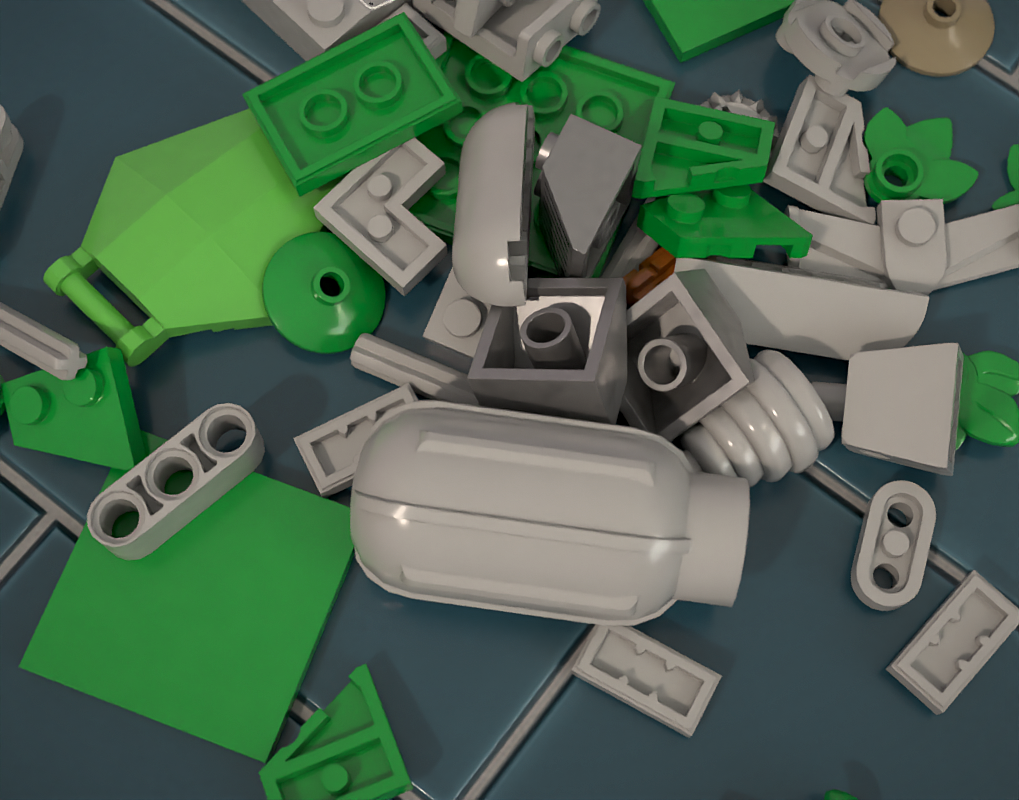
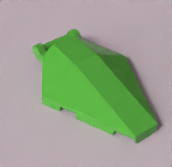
(188, 235)

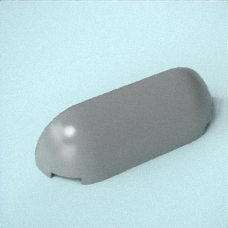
(495, 206)
(812, 308)

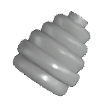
(764, 428)

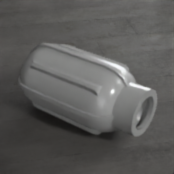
(542, 515)

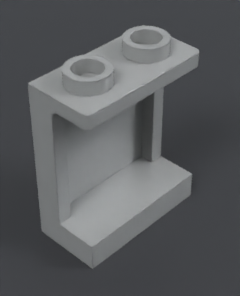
(519, 35)

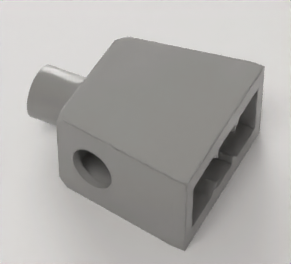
(900, 405)

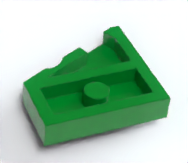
(700, 150)
(721, 224)
(79, 417)
(341, 751)

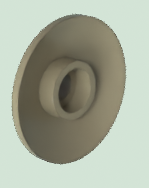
(937, 43)

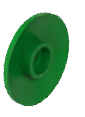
(307, 314)

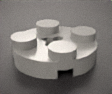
(838, 44)

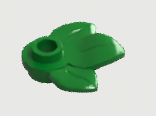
(916, 157)
(986, 399)

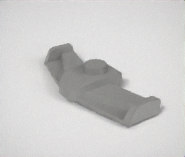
(911, 245)

